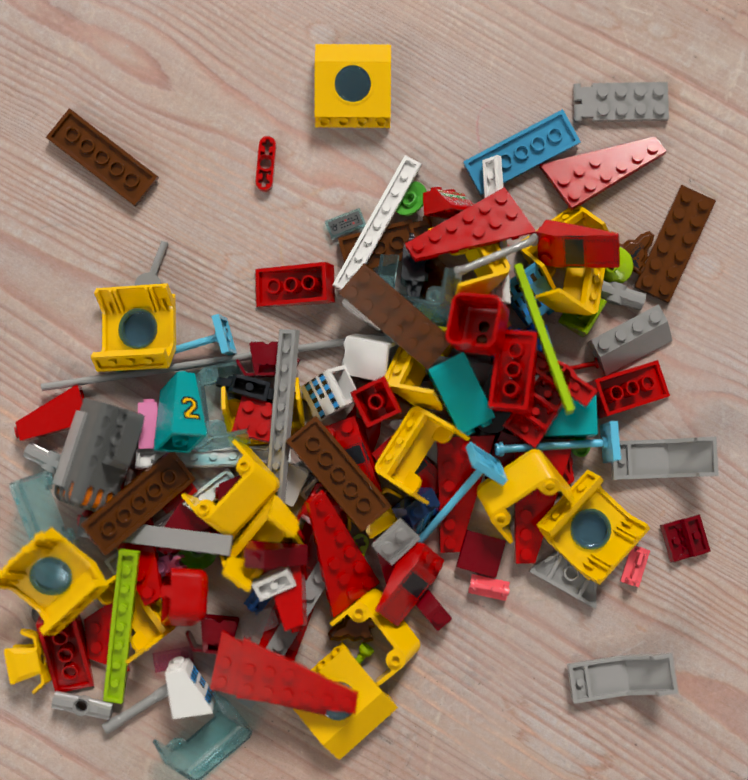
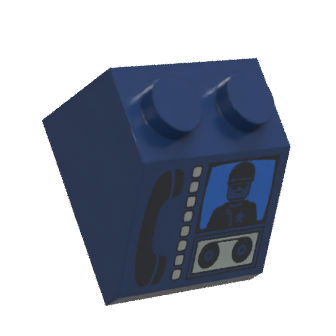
(417, 513)

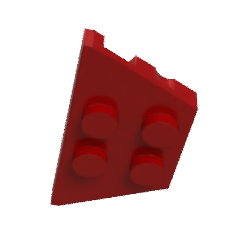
(98, 634)

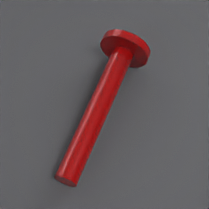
(585, 365)

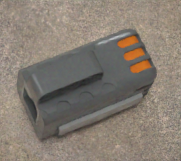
(96, 454)

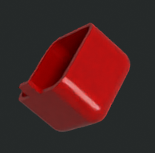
(467, 314)
(184, 597)

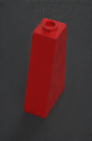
(51, 417)
(292, 602)

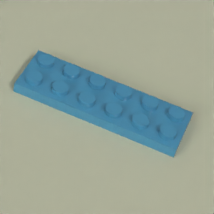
(526, 149)

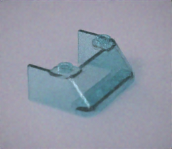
(438, 298)
(217, 433)
(38, 506)
(209, 744)

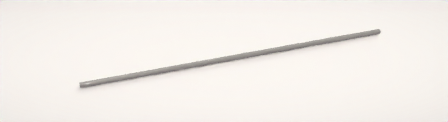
(186, 365)

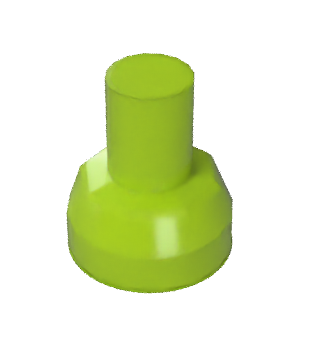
(365, 651)

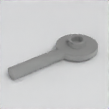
(151, 278)

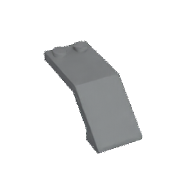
(666, 458)
(622, 677)

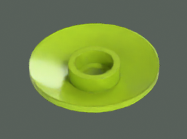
(624, 271)

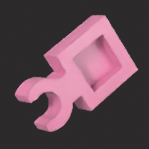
(167, 562)

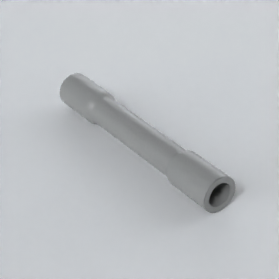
(118, 720)

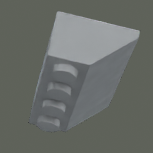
(631, 340)

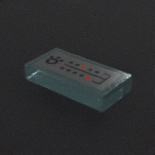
(345, 223)

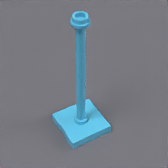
(222, 336)
(609, 443)
(484, 464)

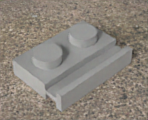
(396, 541)

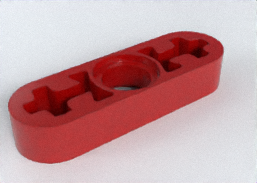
(272, 150)

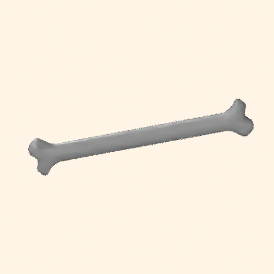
(461, 270)

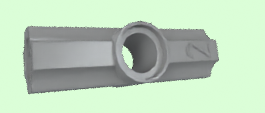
(620, 295)
(46, 458)
(95, 707)

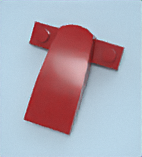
(547, 402)

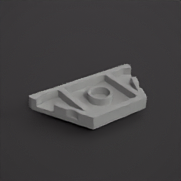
(563, 575)

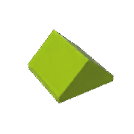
(581, 323)

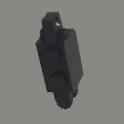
(413, 273)
(245, 386)

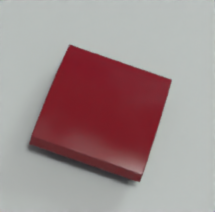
(685, 538)
(481, 553)

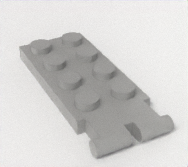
(622, 102)

